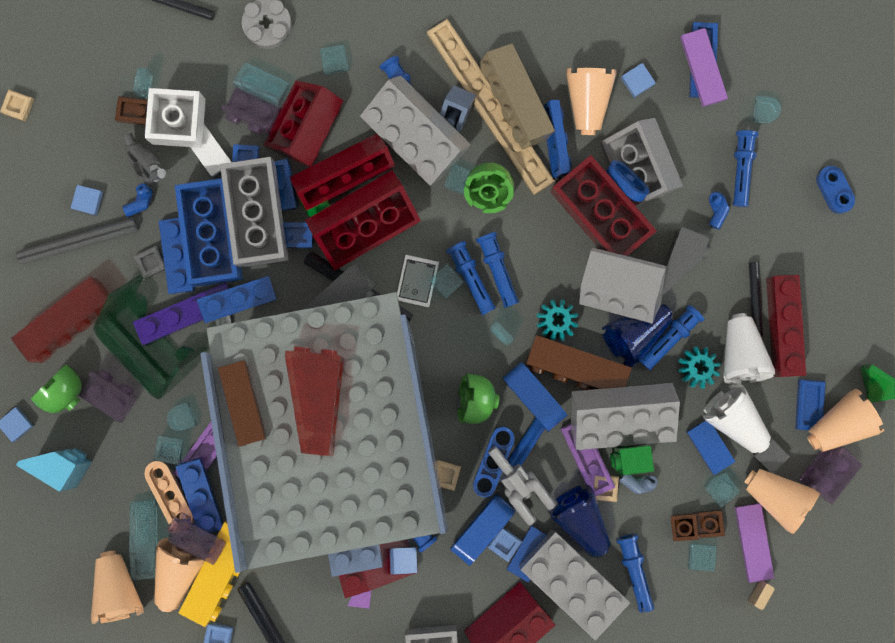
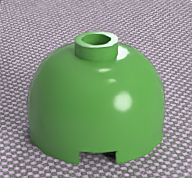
(489, 187)
(59, 391)
(476, 400)

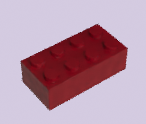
(602, 209)
(363, 220)

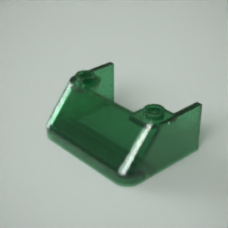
(153, 365)

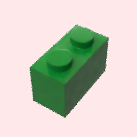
(632, 459)

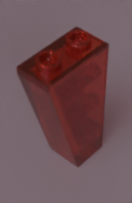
(315, 395)

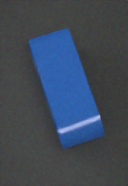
(535, 396)
(484, 470)
(482, 529)

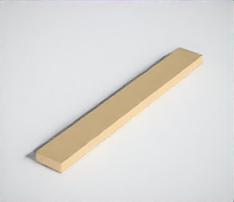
(472, 80)

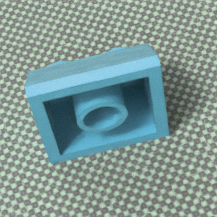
(58, 469)

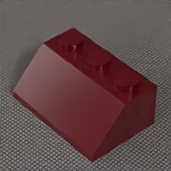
(303, 122)
(512, 619)

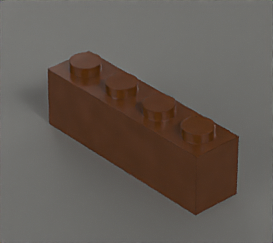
(575, 365)

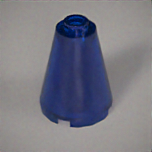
(634, 337)
(582, 520)

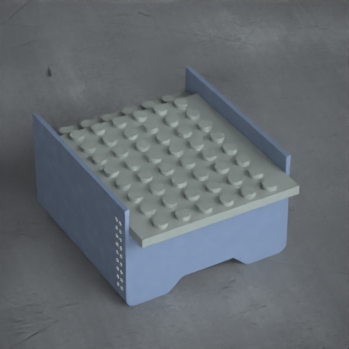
(383, 464)

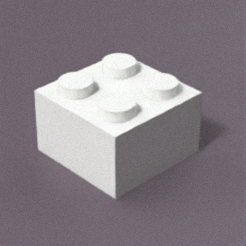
(175, 117)

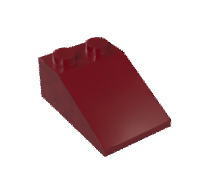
(368, 580)

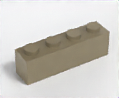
(516, 96)

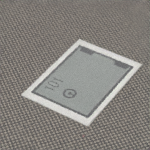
(414, 280)

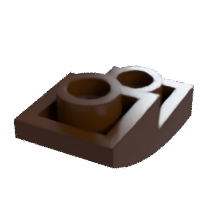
(697, 525)

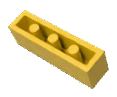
(211, 586)

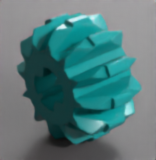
(548, 319)
(691, 372)

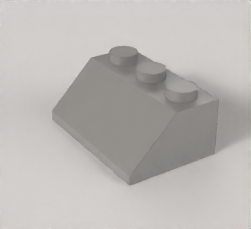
(647, 155)
(622, 285)

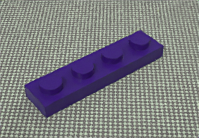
(172, 318)

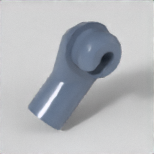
(639, 485)

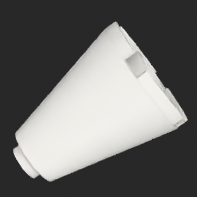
(745, 352)
(738, 418)

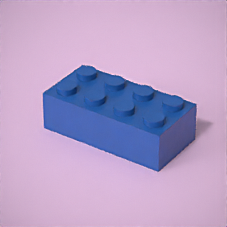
(205, 234)

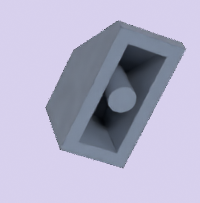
(457, 107)

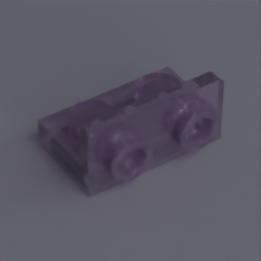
(251, 111)
(108, 395)
(831, 473)

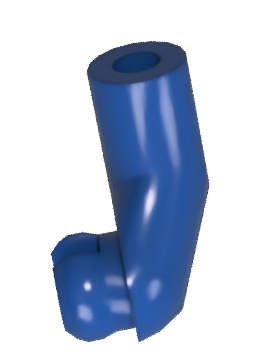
(142, 200)
(720, 209)

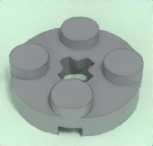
(277, 31)

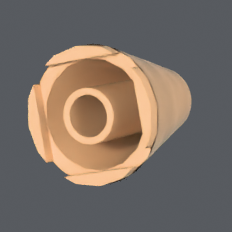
(589, 97)
(846, 423)
(782, 498)
(173, 575)
(113, 590)

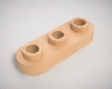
(160, 488)

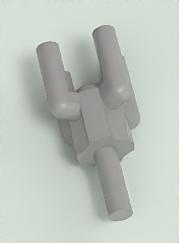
(520, 486)

